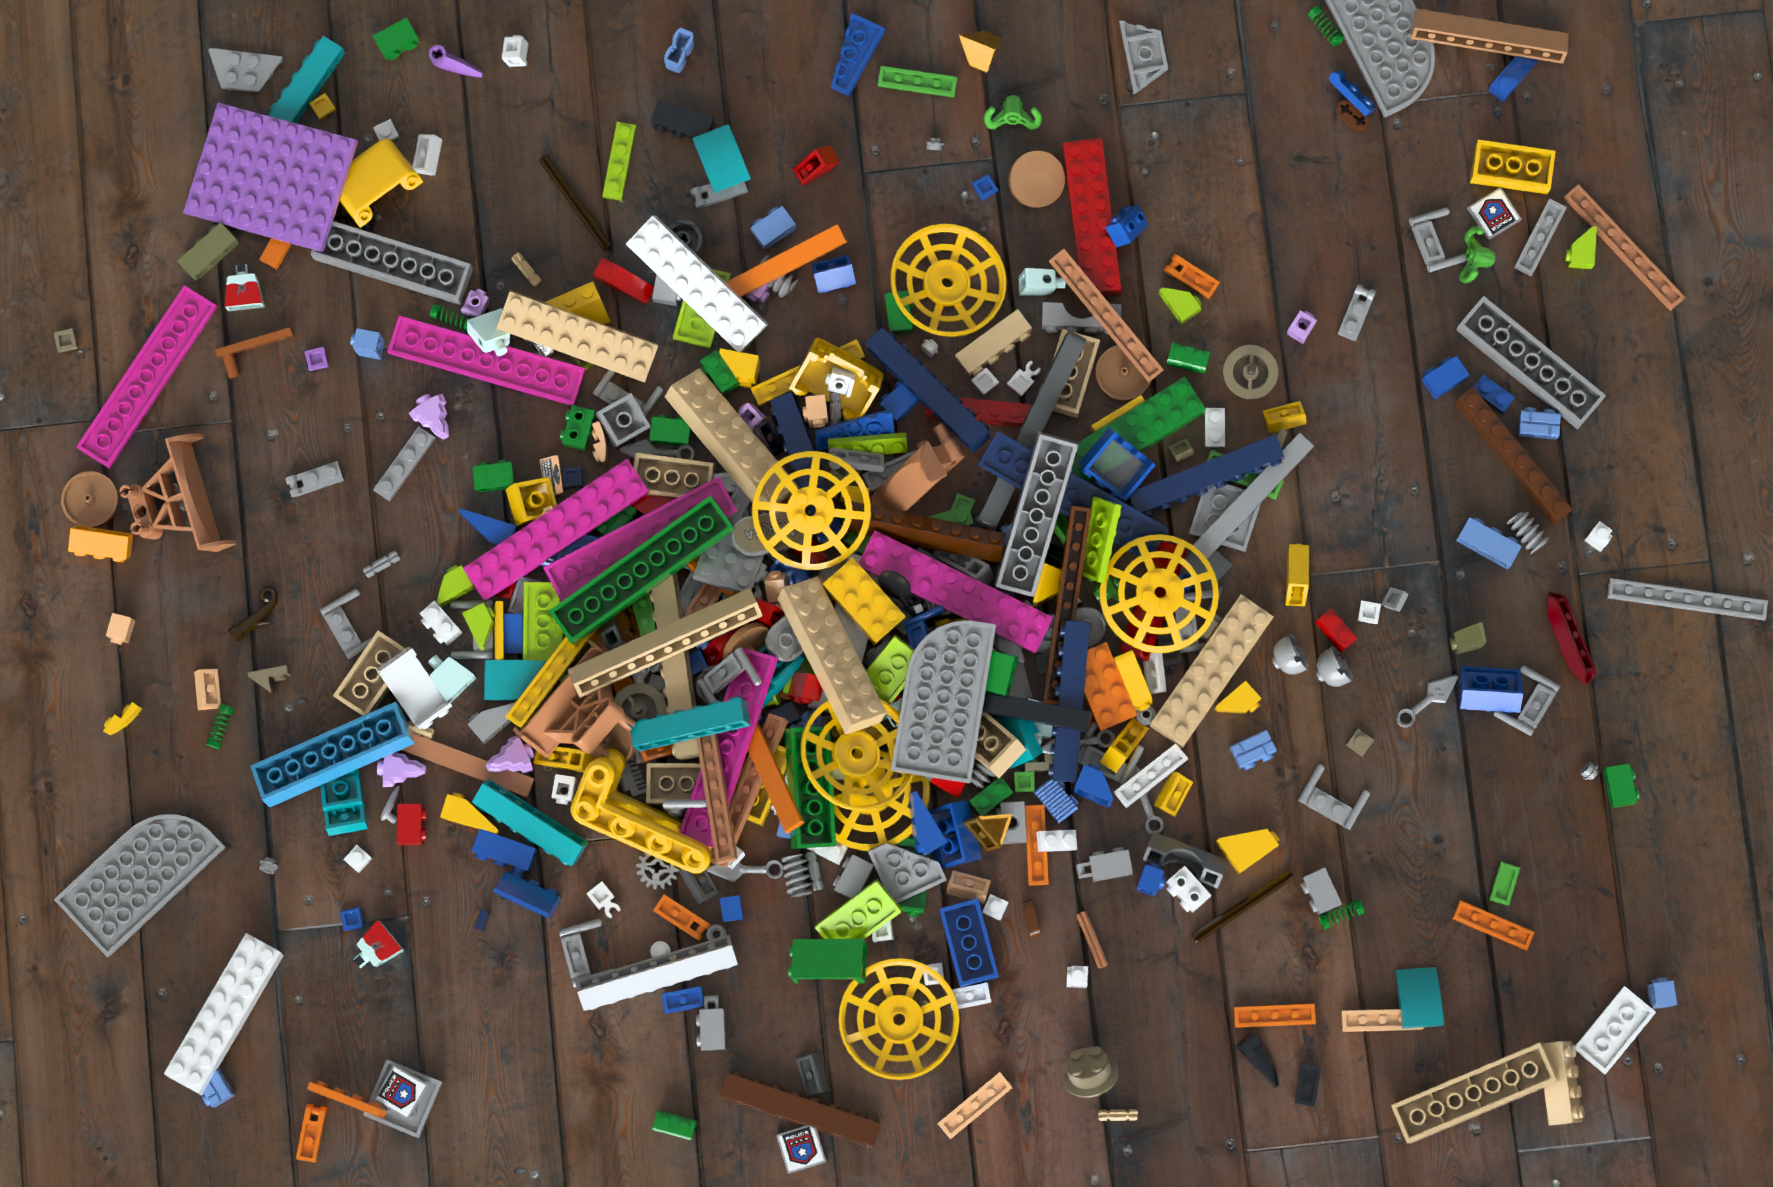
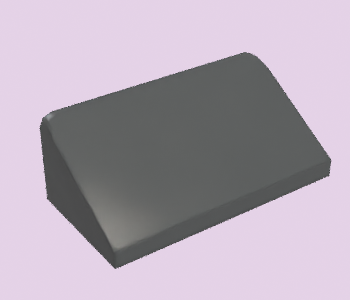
(699, 885)
(813, 1074)

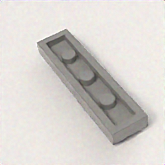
(1540, 237)
(404, 464)

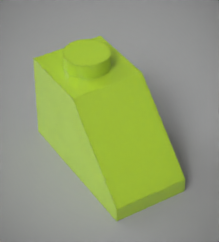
(1582, 251)
(1181, 303)
(454, 585)
(480, 623)

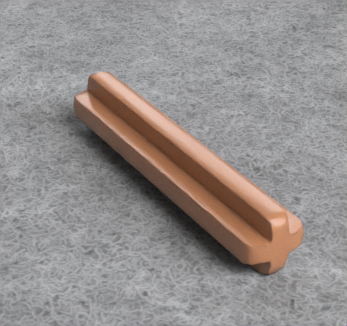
(1092, 939)

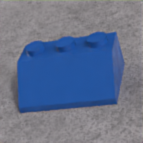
(1490, 689)
(1093, 786)
(961, 844)
(528, 894)

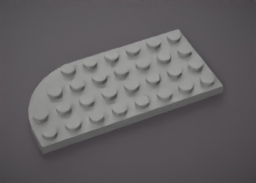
(1382, 46)
(944, 702)
(137, 877)

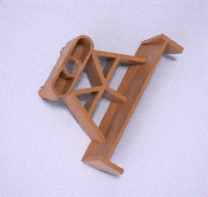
(919, 472)
(193, 494)
(575, 718)

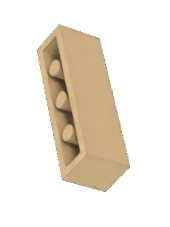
(993, 343)

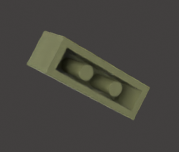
(207, 251)

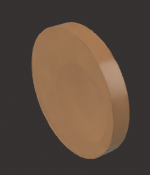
(1036, 179)
(1118, 376)
(90, 499)
(749, 637)
(620, 740)

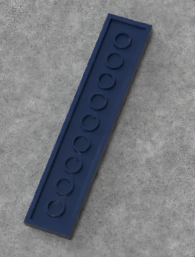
(1010, 462)

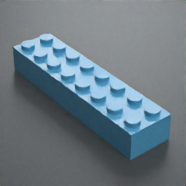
(332, 754)

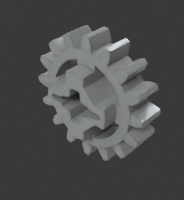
(656, 876)

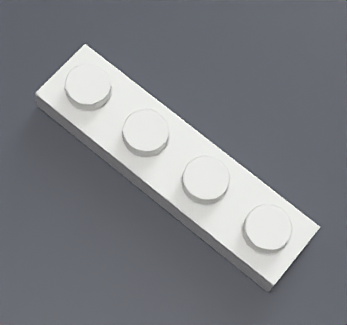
(1151, 775)

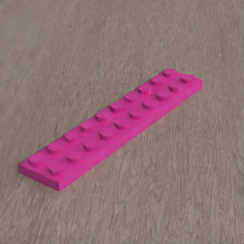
(462, 355)
(146, 377)
(556, 530)
(588, 562)
(957, 591)
(732, 743)

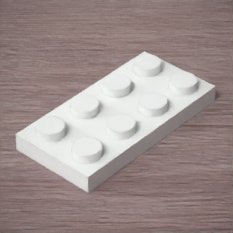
(1614, 1030)

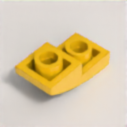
(116, 723)

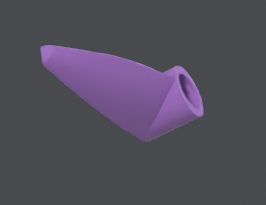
(452, 63)

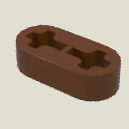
(1349, 119)
(628, 625)
(1031, 918)

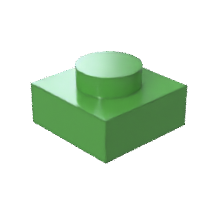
(1024, 782)

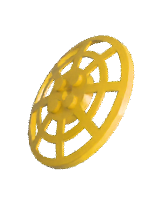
(949, 270)
(824, 510)
(1159, 606)
(848, 764)
(864, 800)
(899, 1033)

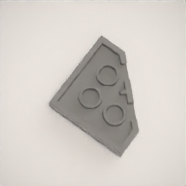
(904, 871)

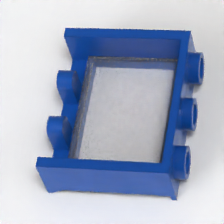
(1116, 464)

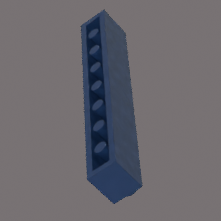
(928, 390)
(797, 440)
(1208, 475)
(1071, 695)

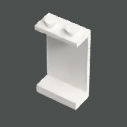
(413, 688)

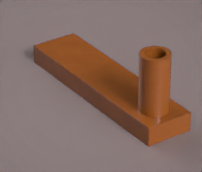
(228, 352)

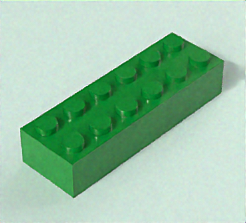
(814, 809)

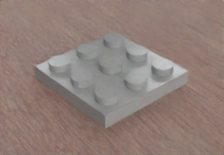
(1212, 506)
(728, 567)
(418, 1119)

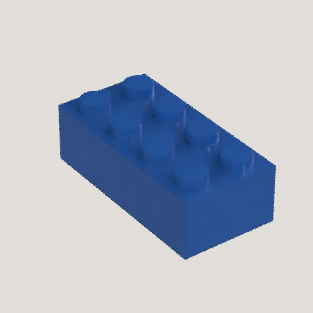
(968, 943)

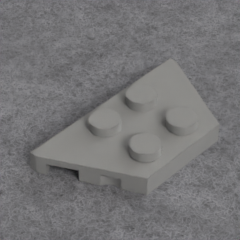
(1143, 54)
(243, 69)

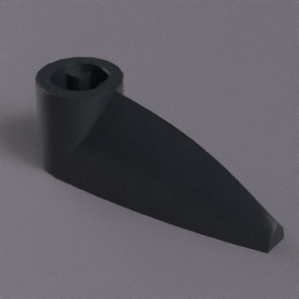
(1257, 1055)

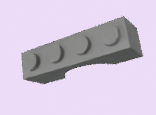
(1057, 318)

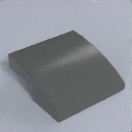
(1218, 562)

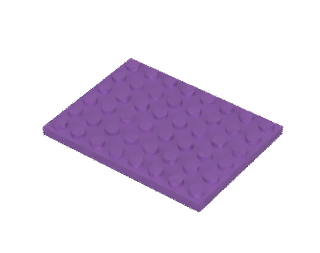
(270, 177)

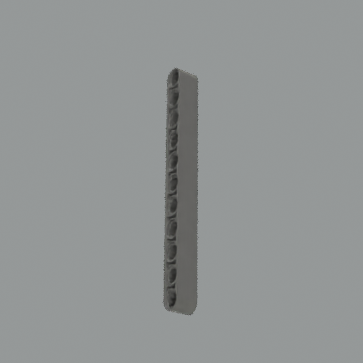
(1034, 421)

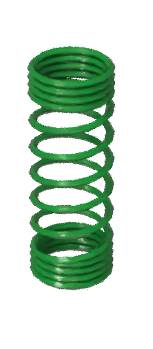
(1313, 13)
(435, 310)
(226, 710)
(1357, 905)

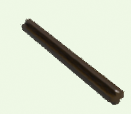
(575, 202)
(1242, 906)

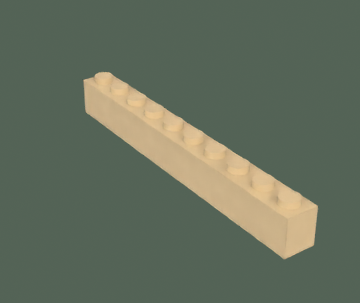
(664, 642)
(676, 669)

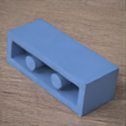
(1489, 542)

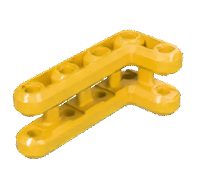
(631, 819)

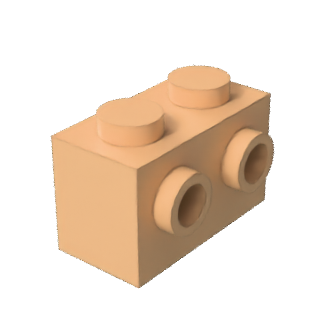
(816, 411)

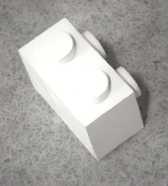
(444, 627)
(1187, 889)

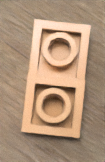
(601, 447)

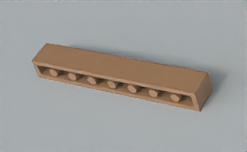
(1489, 36)

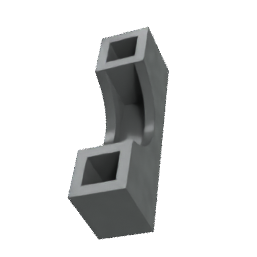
(1166, 850)

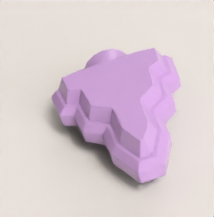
(432, 414)
(513, 757)
(397, 768)

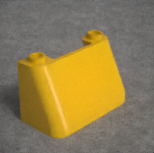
(374, 175)
(819, 362)

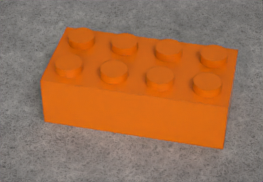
(1105, 689)

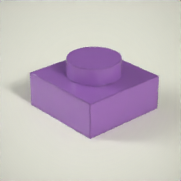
(316, 359)

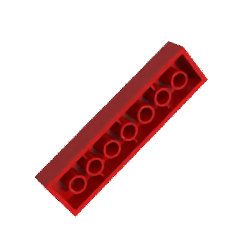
(1091, 214)

